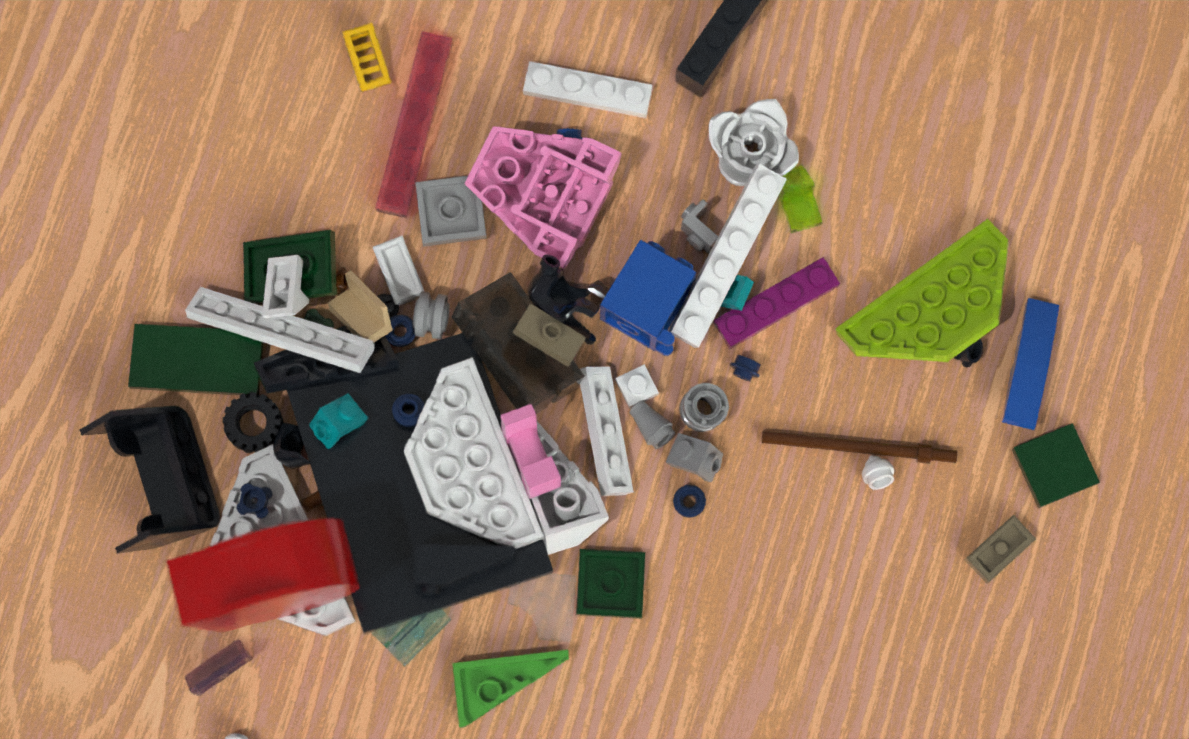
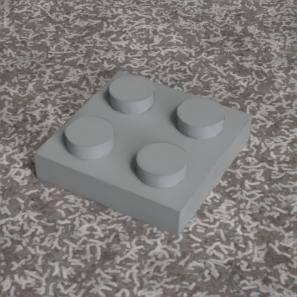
(449, 212)

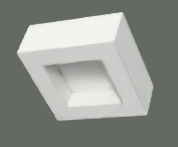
(637, 386)

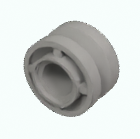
(431, 315)
(717, 400)

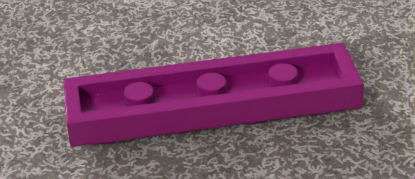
(776, 303)

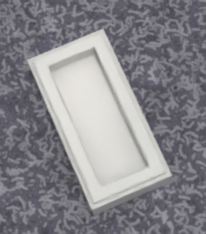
(398, 270)

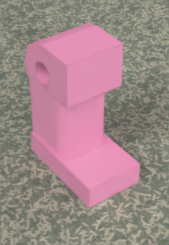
(535, 467)

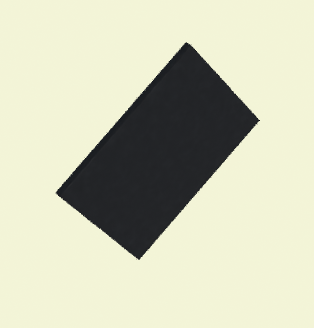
(376, 497)

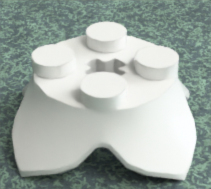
(760, 123)

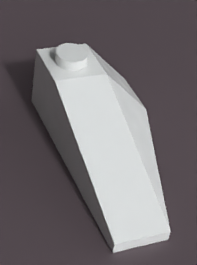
(569, 512)

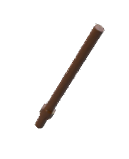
(922, 453)

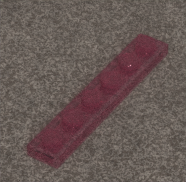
(414, 124)

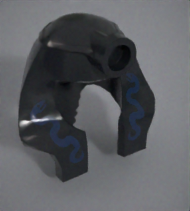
(561, 298)

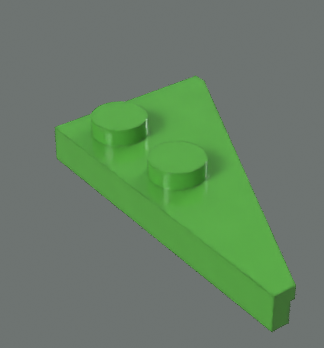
(489, 682)

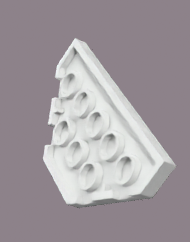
(466, 463)
(284, 507)

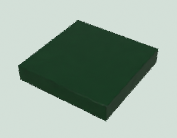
(1055, 465)
(610, 583)

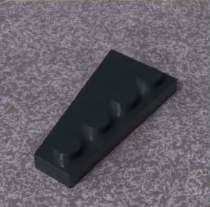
(294, 370)

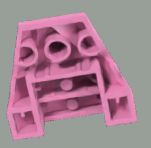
(544, 186)

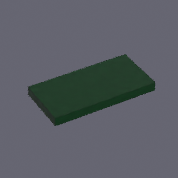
(193, 360)

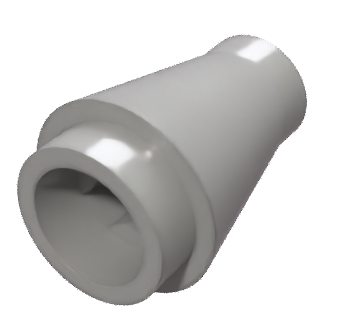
(653, 426)

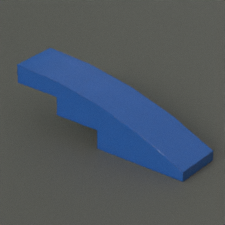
(1030, 364)

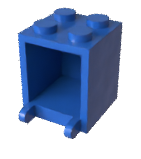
(648, 296)

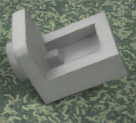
(698, 233)
(695, 457)

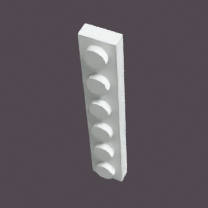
(727, 255)
(284, 332)

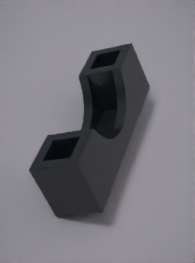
(714, 43)

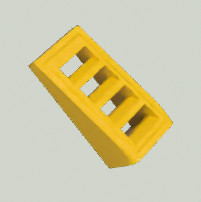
(357, 33)

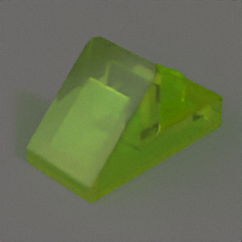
(799, 200)

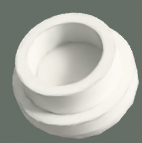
(877, 472)

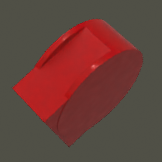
(264, 575)

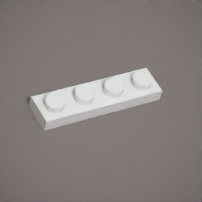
(587, 89)
(605, 432)

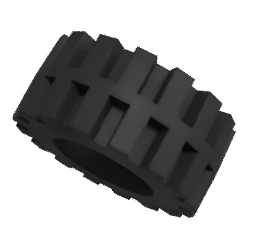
(238, 409)

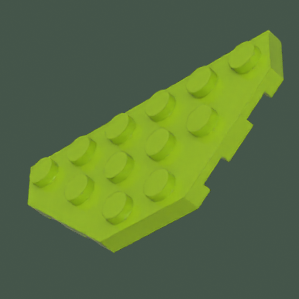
(938, 305)

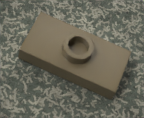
(549, 335)
(1000, 549)

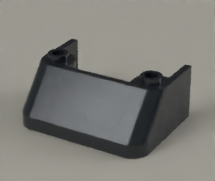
(169, 470)

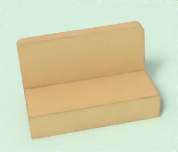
(361, 310)

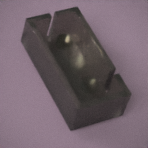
(517, 366)

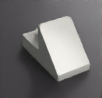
(283, 287)

